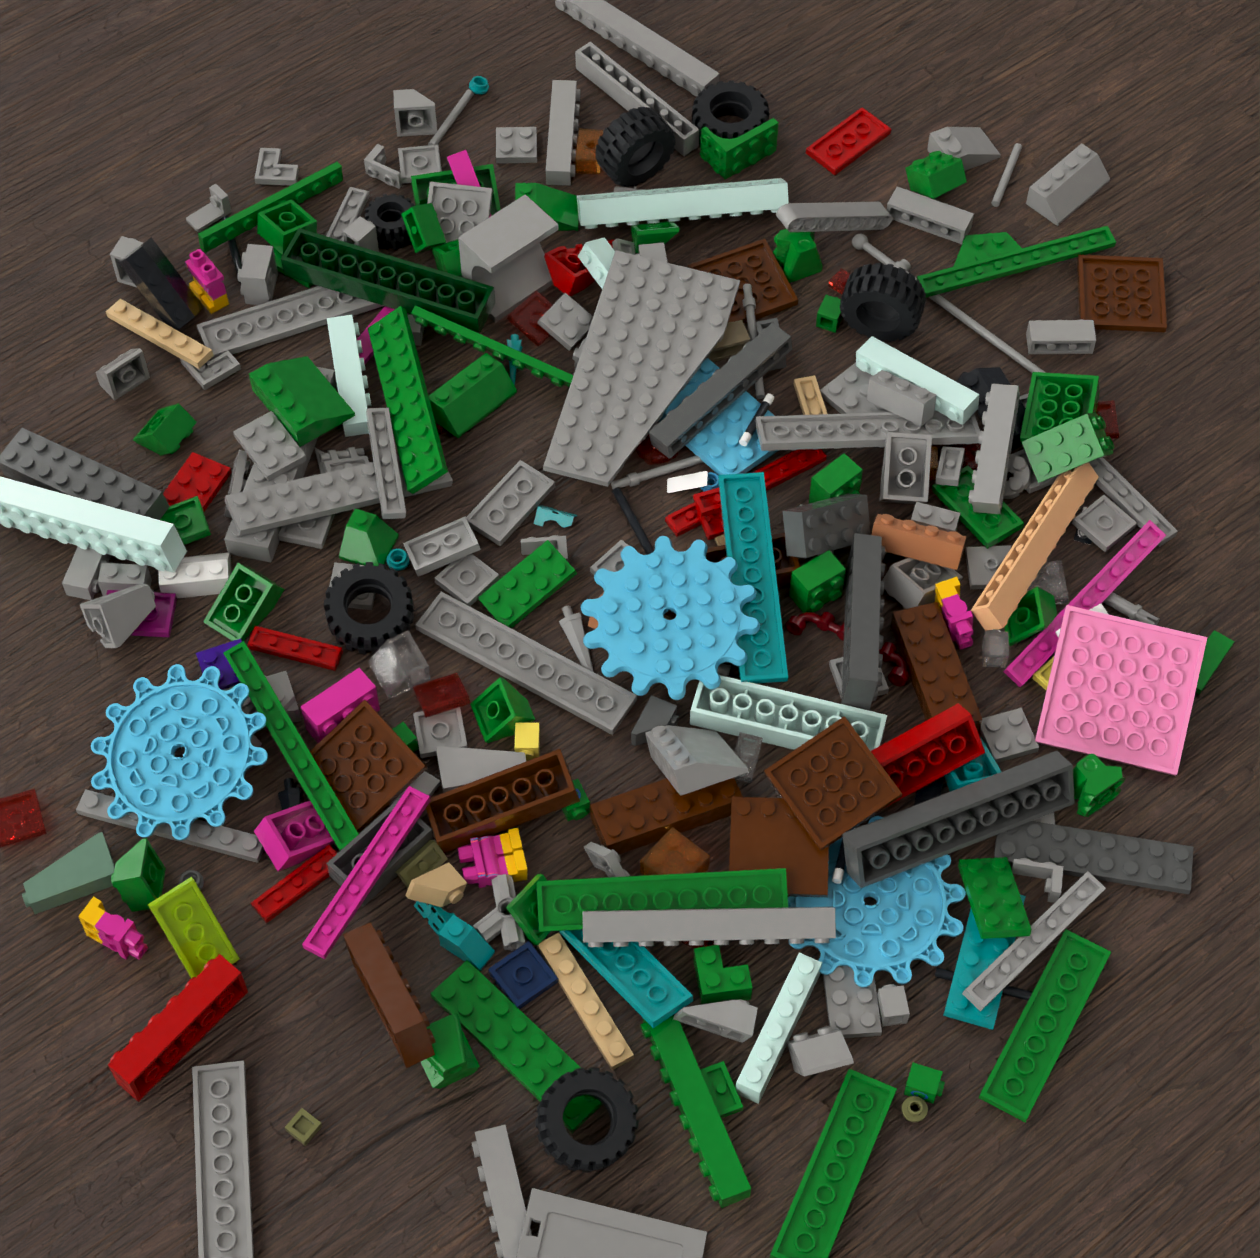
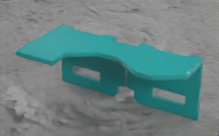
(544, 515)
(433, 917)

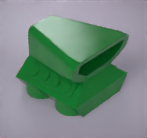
(797, 254)
(1095, 784)
(452, 1052)

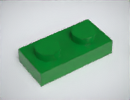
(722, 1089)

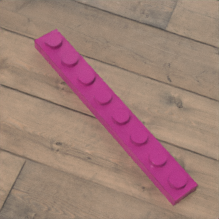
(366, 873)

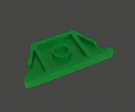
(985, 245)

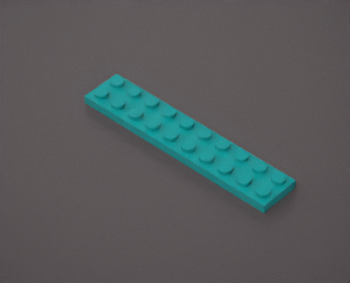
(750, 544)

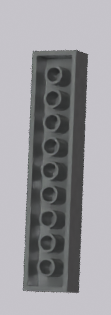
(958, 819)

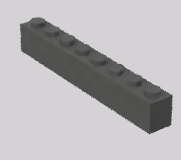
(720, 390)

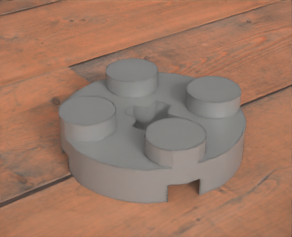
(1021, 478)

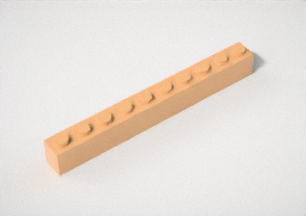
(1033, 547)

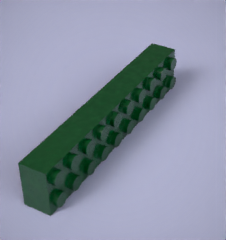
(386, 279)

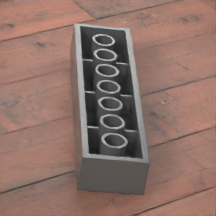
(56, 468)
(863, 621)

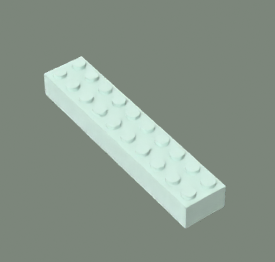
(682, 202)
(90, 525)

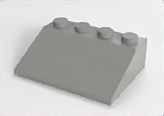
(692, 757)

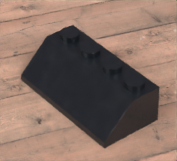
(161, 284)
(980, 381)

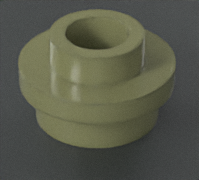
(911, 1115)

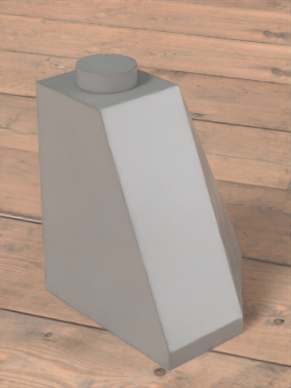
(118, 613)

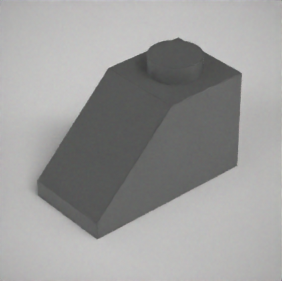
(656, 713)

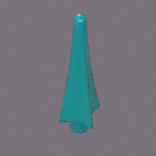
(514, 343)

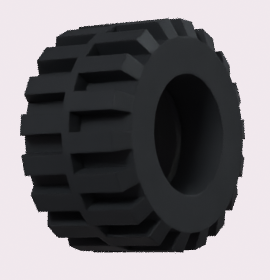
(389, 209)

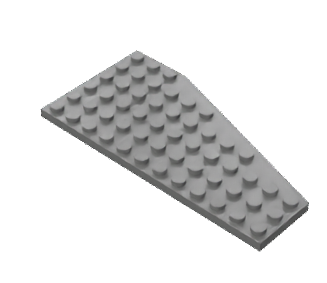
(639, 353)

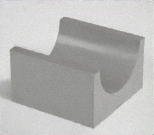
(509, 254)

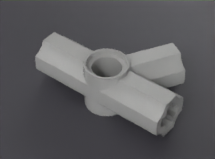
(496, 921)

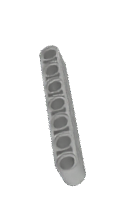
(834, 216)

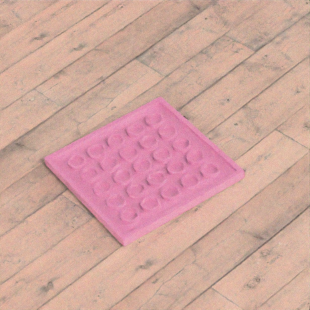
(1121, 690)

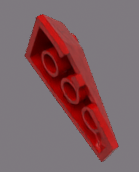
(567, 269)

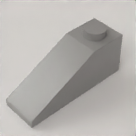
(728, 1018)

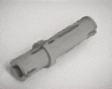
(1132, 611)

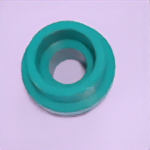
(479, 85)
(397, 554)

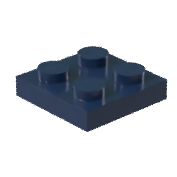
(523, 975)

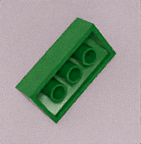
(471, 395)

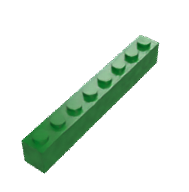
(697, 1112)

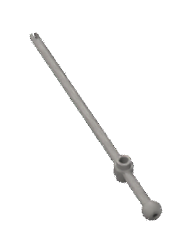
(860, 242)

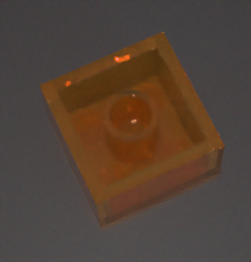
(674, 856)

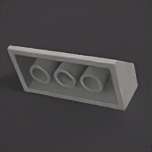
(1068, 185)

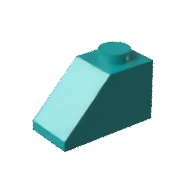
(465, 942)

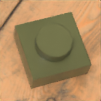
(303, 1126)

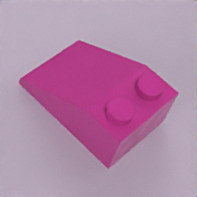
(293, 835)

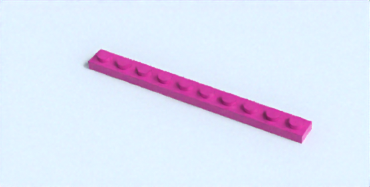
(1090, 596)

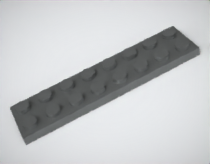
(1102, 854)

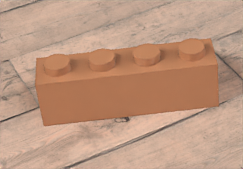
(919, 541)

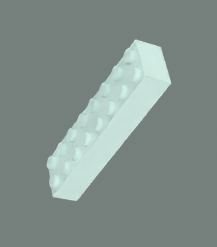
(777, 714)

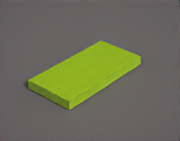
(192, 927)

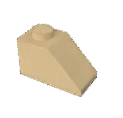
(438, 886)

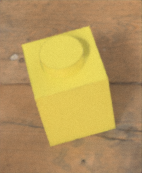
(527, 739)

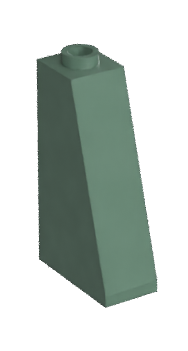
(72, 876)

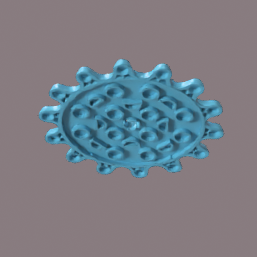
(675, 649)
(144, 745)
(896, 930)

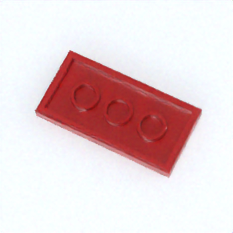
(848, 141)

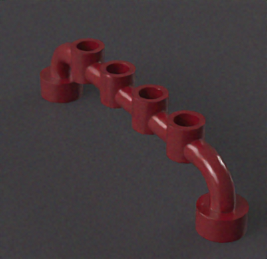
(825, 622)

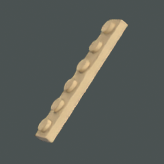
(159, 333)
(585, 1001)

